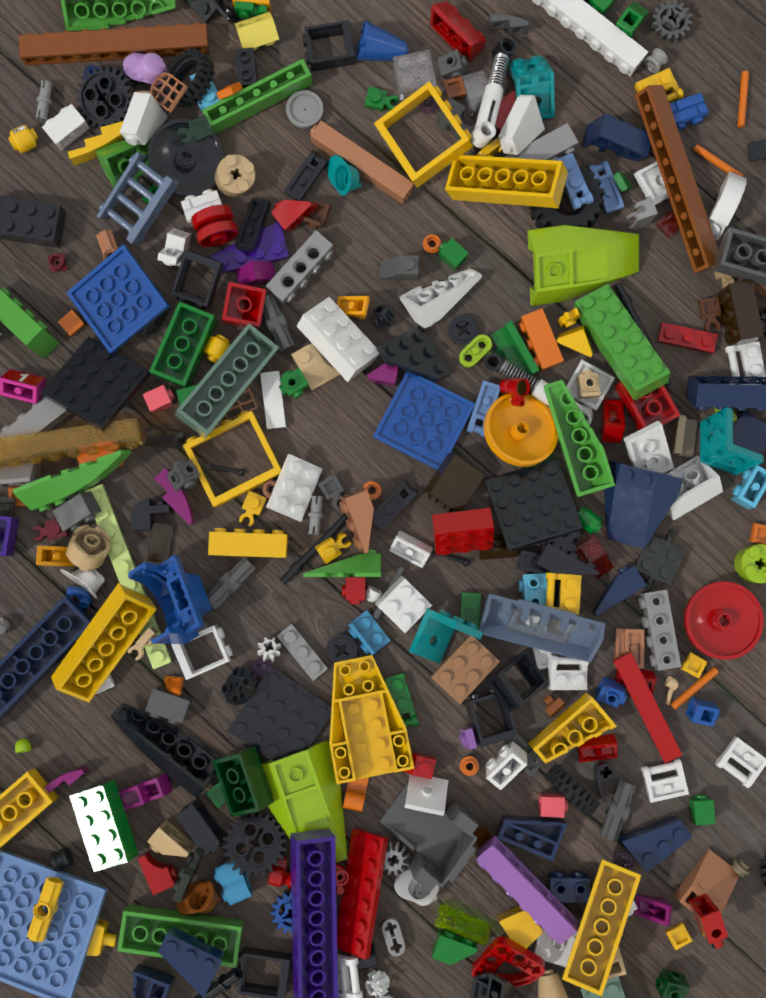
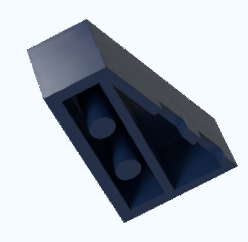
(618, 137)
(532, 834)
(656, 841)
(191, 958)
(151, 983)

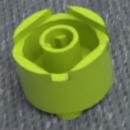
(745, 563)

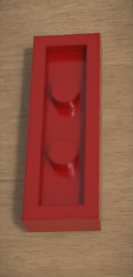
(687, 338)

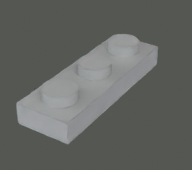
(302, 652)

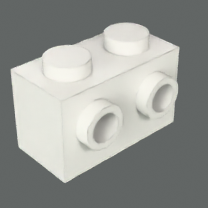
(506, 765)

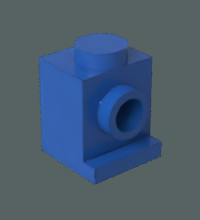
(610, 692)
(702, 712)

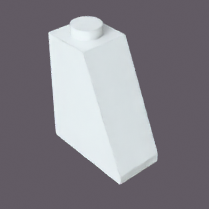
(142, 119)
(521, 126)

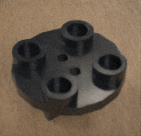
(239, 686)

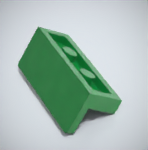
(514, 348)

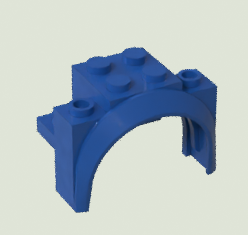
(179, 596)

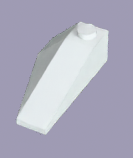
(433, 302)

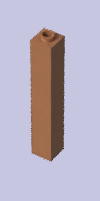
(368, 166)

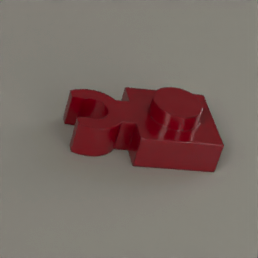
(51, 530)

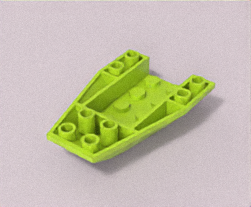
(578, 260)
(307, 794)

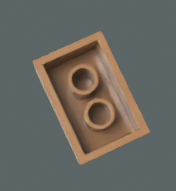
(464, 668)

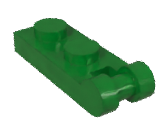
(400, 694)

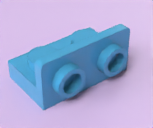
(368, 632)

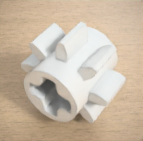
(271, 653)
(377, 983)

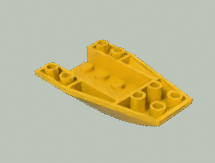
(365, 724)

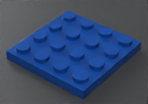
(118, 299)
(423, 420)

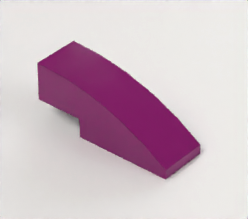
(176, 499)
(145, 791)

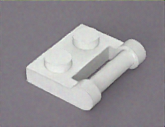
(750, 357)
(566, 678)
(746, 757)
(665, 787)
(344, 984)

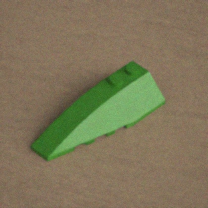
(107, 13)
(579, 444)
(60, 487)

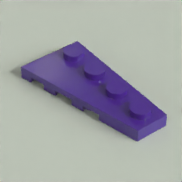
(270, 247)

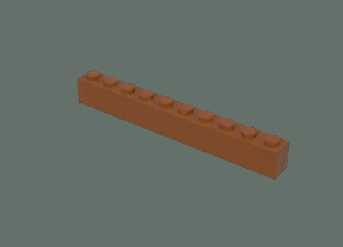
(112, 44)
(678, 177)

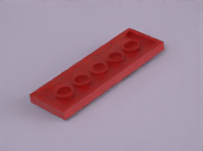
(361, 892)

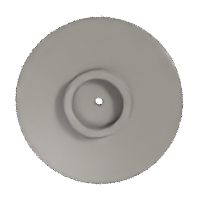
(304, 109)

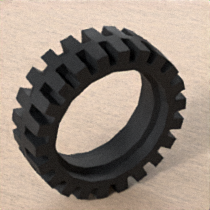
(202, 78)
(572, 790)

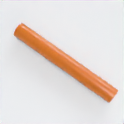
(743, 99)
(715, 160)
(694, 688)

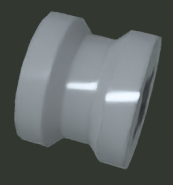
(656, 60)

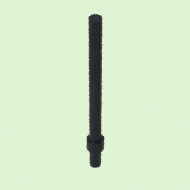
(627, 303)
(296, 567)

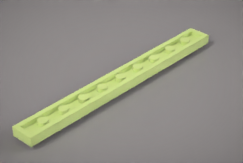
(123, 563)

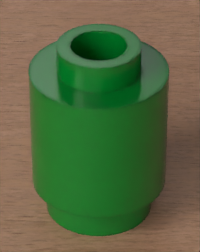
(590, 521)

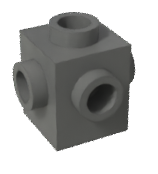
(453, 64)
(183, 475)

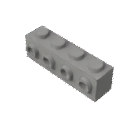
(659, 629)

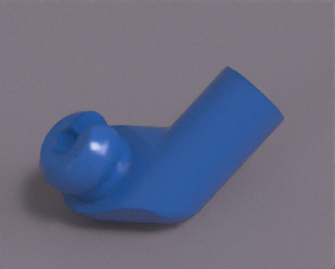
(82, 595)

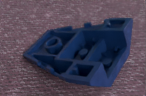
(638, 503)

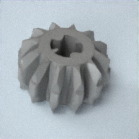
(401, 858)

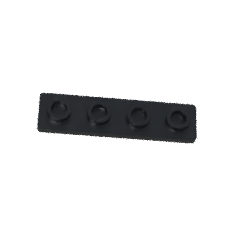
(208, 8)

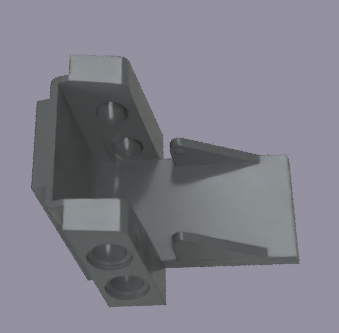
(440, 841)

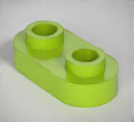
(475, 351)

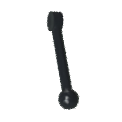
(210, 466)
(466, 562)

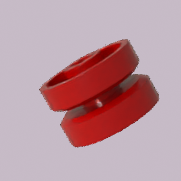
(214, 226)

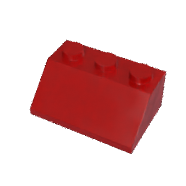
(456, 30)

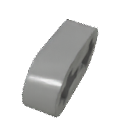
(389, 937)

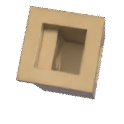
(585, 391)

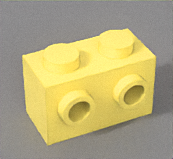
(257, 31)

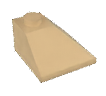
(314, 366)
(170, 841)

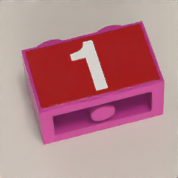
(22, 386)

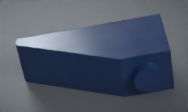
(620, 587)

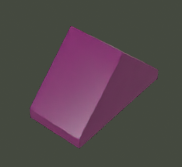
(255, 273)
(384, 375)
(653, 908)

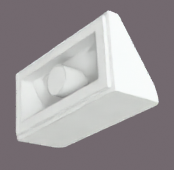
(411, 549)

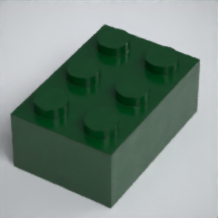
(243, 781)

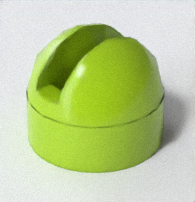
(22, 746)

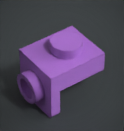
(467, 738)

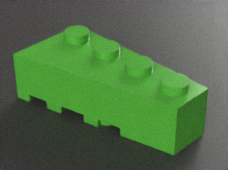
(24, 326)

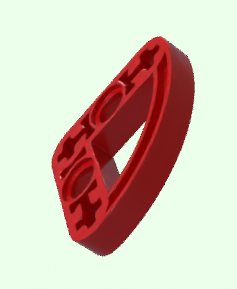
(504, 950)

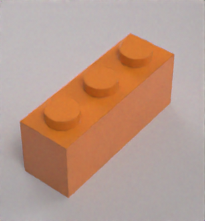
(540, 340)

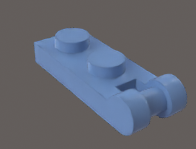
(575, 183)
(613, 200)
(486, 397)

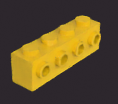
(248, 544)

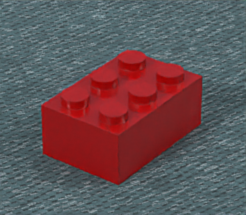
(649, 408)
(463, 531)

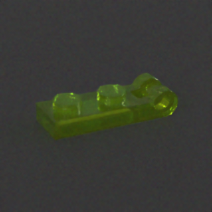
(463, 924)

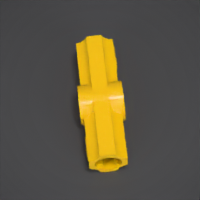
(42, 920)

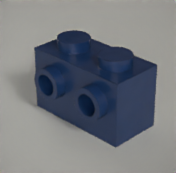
(569, 887)

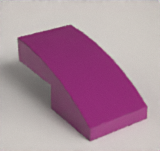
(69, 777)

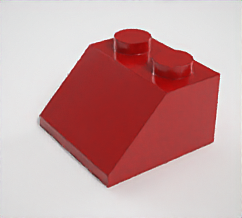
(243, 305)

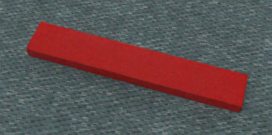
(647, 707)

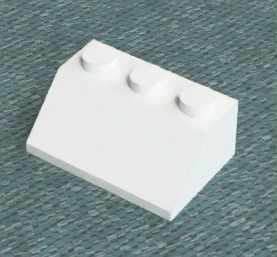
(698, 486)

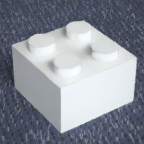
(403, 604)

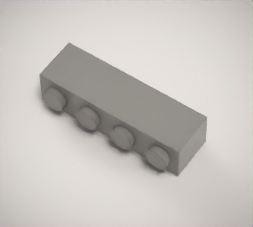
(550, 146)
(40, 418)

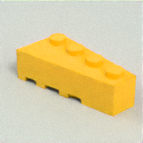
(571, 729)

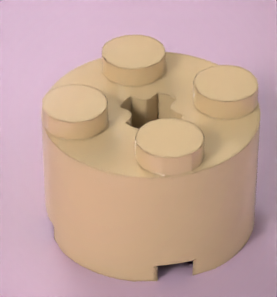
(245, 175)
(88, 547)

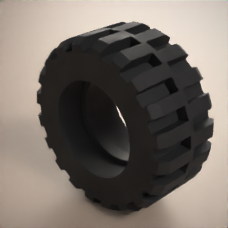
(586, 218)

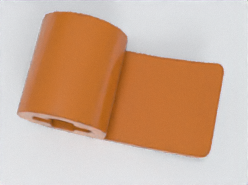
(355, 795)

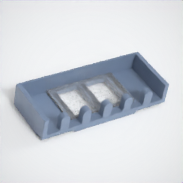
(541, 627)

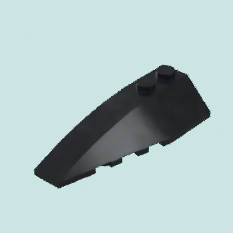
(176, 754)

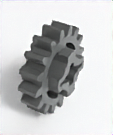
(671, 21)

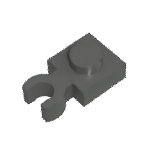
(331, 488)

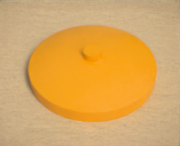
(520, 434)

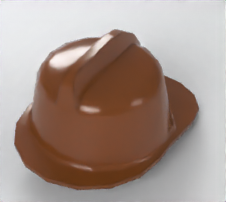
(199, 899)

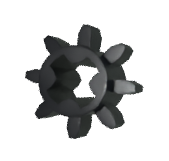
(383, 316)

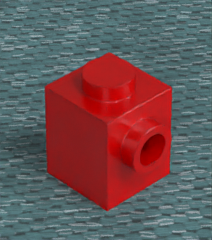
(354, 589)

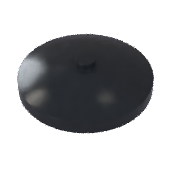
(189, 163)

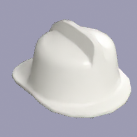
(90, 580)
(411, 890)

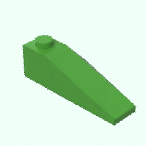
(116, 156)
(357, 566)

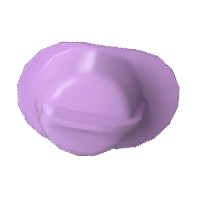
(144, 67)

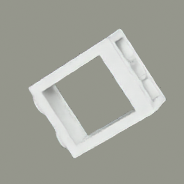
(185, 662)

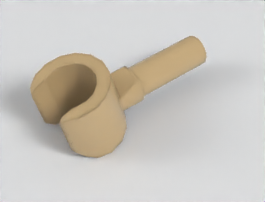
(673, 685)

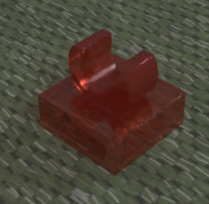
(668, 224)

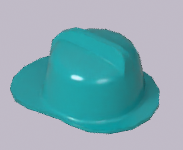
(342, 175)

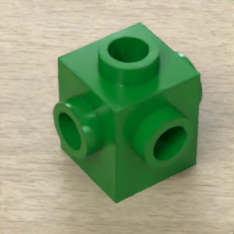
(293, 377)

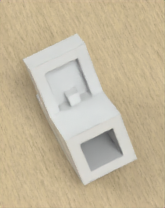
(176, 243)

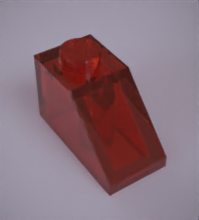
(594, 552)

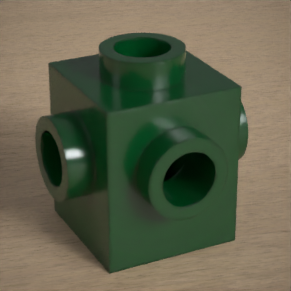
(672, 984)

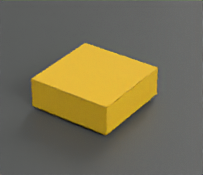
(693, 665)
(678, 935)

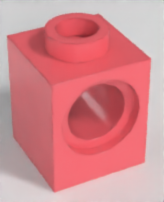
(159, 399)
(552, 805)

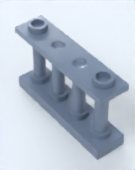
(156, 201)

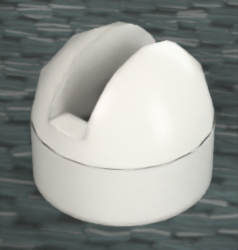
(372, 594)

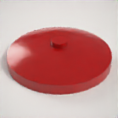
(723, 620)

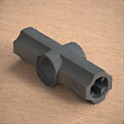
(277, 324)
(230, 582)
(617, 810)

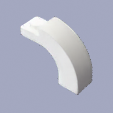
(727, 203)

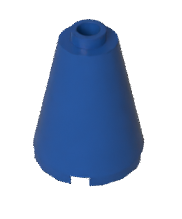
(379, 44)

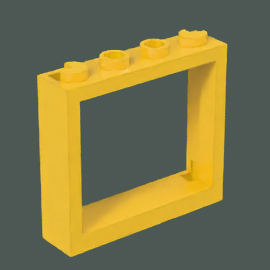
(443, 159)
(247, 486)

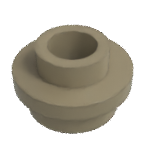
(741, 867)

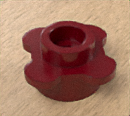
(53, 258)

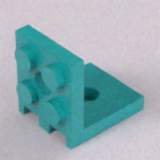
(535, 78)
(718, 447)
(441, 627)

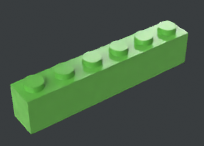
(258, 96)

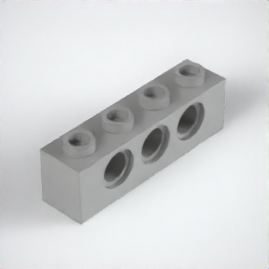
(314, 243)

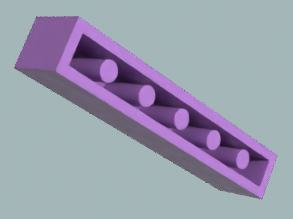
(527, 890)

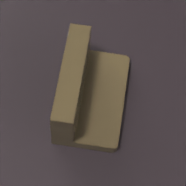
(683, 437)

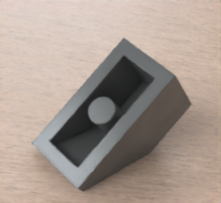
(399, 268)

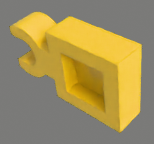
(569, 318)
(253, 505)
(330, 548)

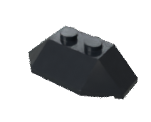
(491, 986)

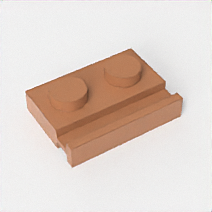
(632, 641)

